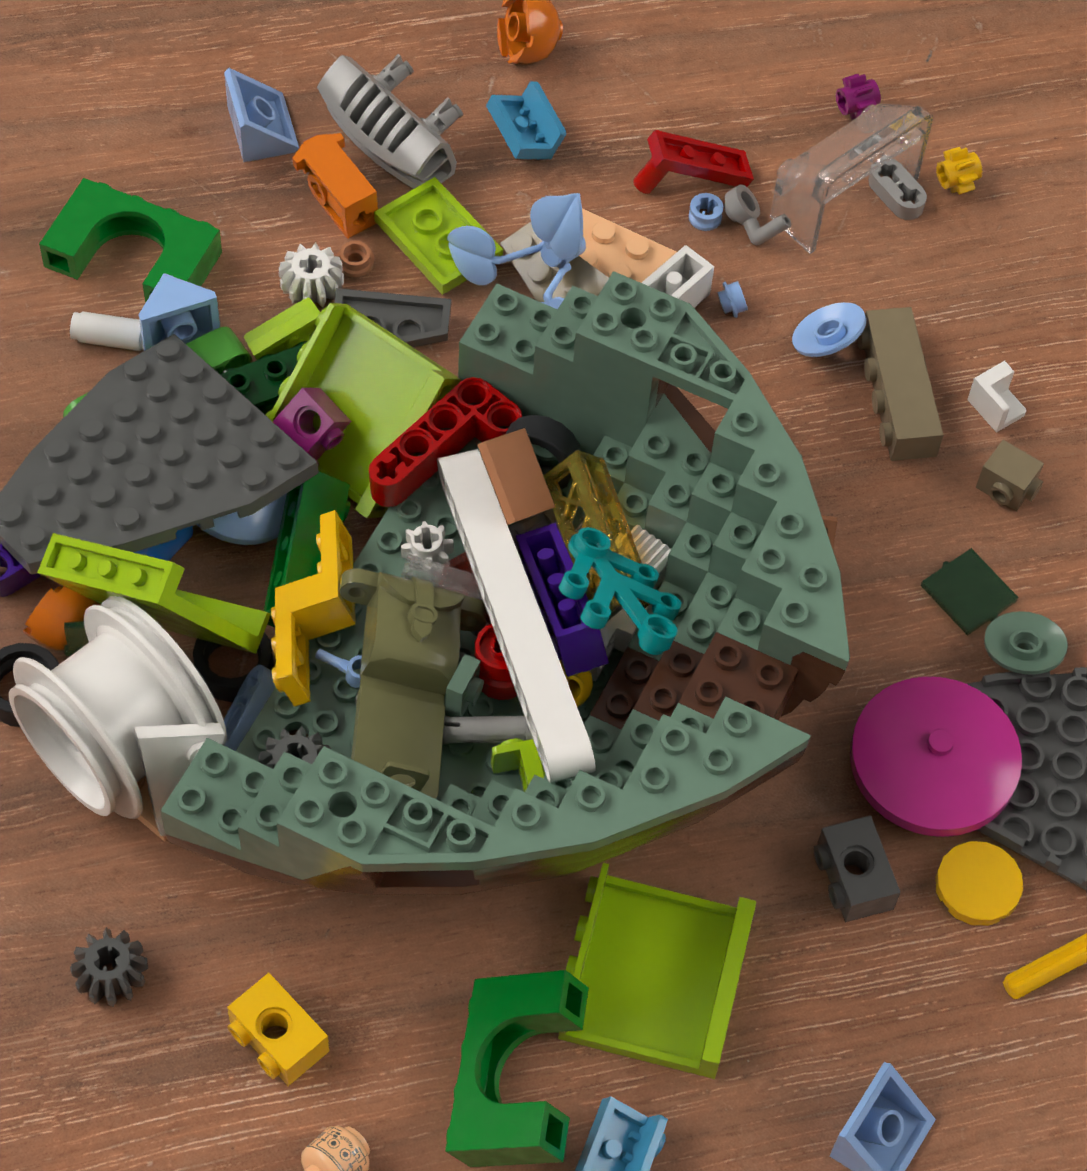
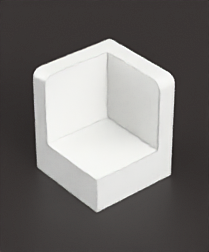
(993, 398)

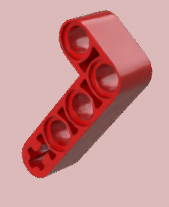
(398, 474)

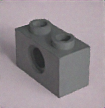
(857, 845)

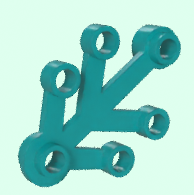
(593, 550)

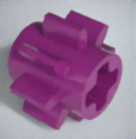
(857, 95)

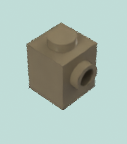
(1010, 476)

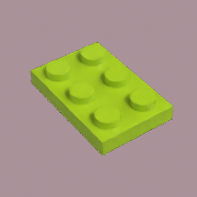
(420, 228)

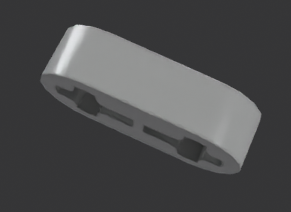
(900, 187)

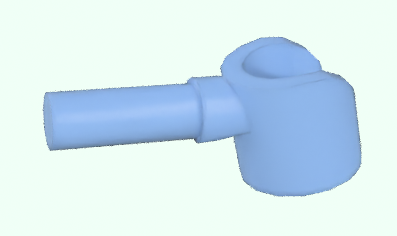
(343, 665)

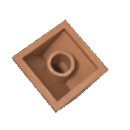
(516, 476)

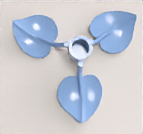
(553, 219)

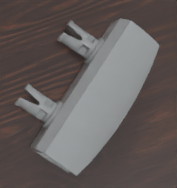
(386, 127)

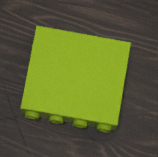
(374, 382)
(151, 585)
(658, 973)

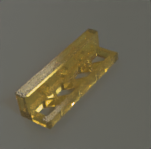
(601, 508)

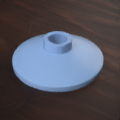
(829, 329)

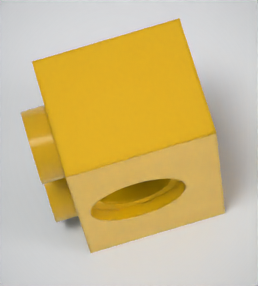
(271, 1005)

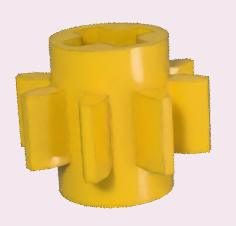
(959, 170)

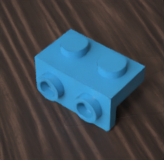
(528, 123)
(622, 1139)

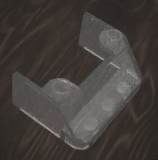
(843, 160)

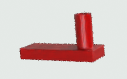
(694, 159)

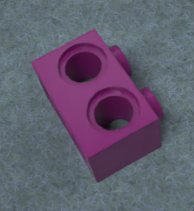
(298, 416)

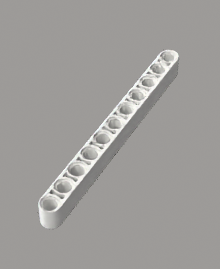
(516, 618)

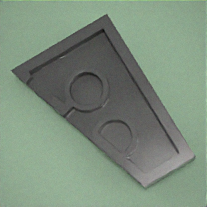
(408, 317)

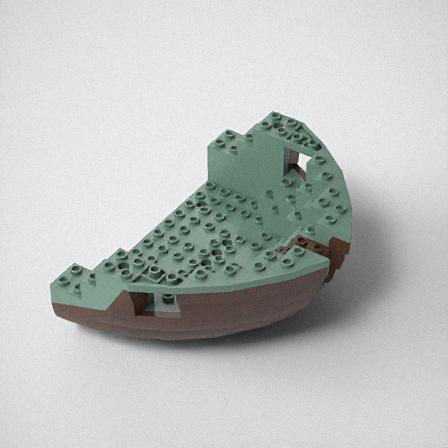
(665, 729)

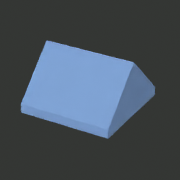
(258, 118)
(179, 310)
(884, 1126)

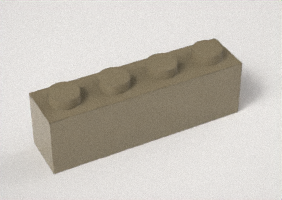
(900, 384)

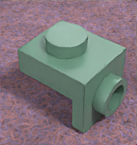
(463, 687)

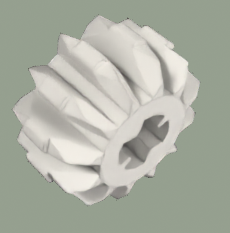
(311, 274)

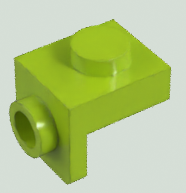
(515, 755)

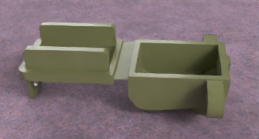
(405, 671)

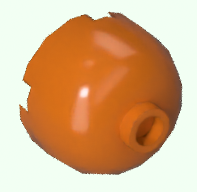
(528, 30)
(51, 613)

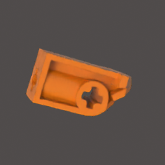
(337, 183)

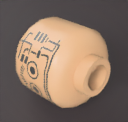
(337, 1151)

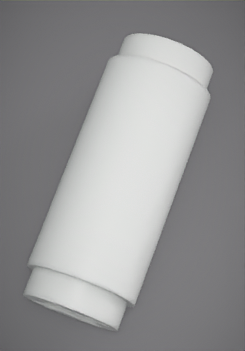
(106, 330)

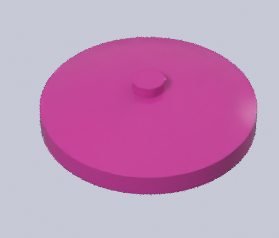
(935, 756)

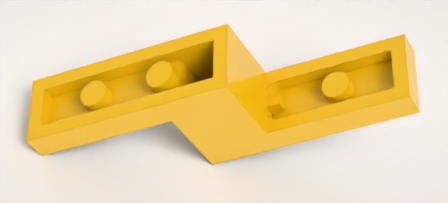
(311, 610)

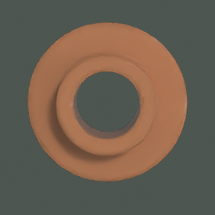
(356, 252)

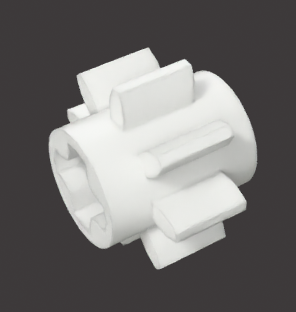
(428, 543)

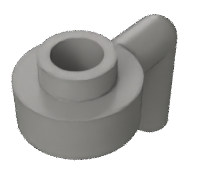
(743, 208)

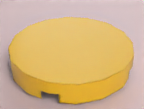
(979, 883)

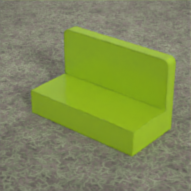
(284, 329)

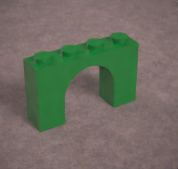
(102, 213)
(499, 1019)

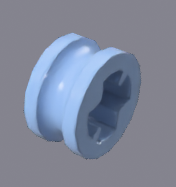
(709, 202)

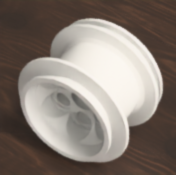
(88, 705)

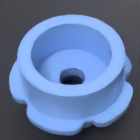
(732, 298)

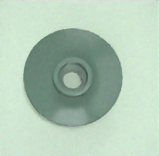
(1025, 643)

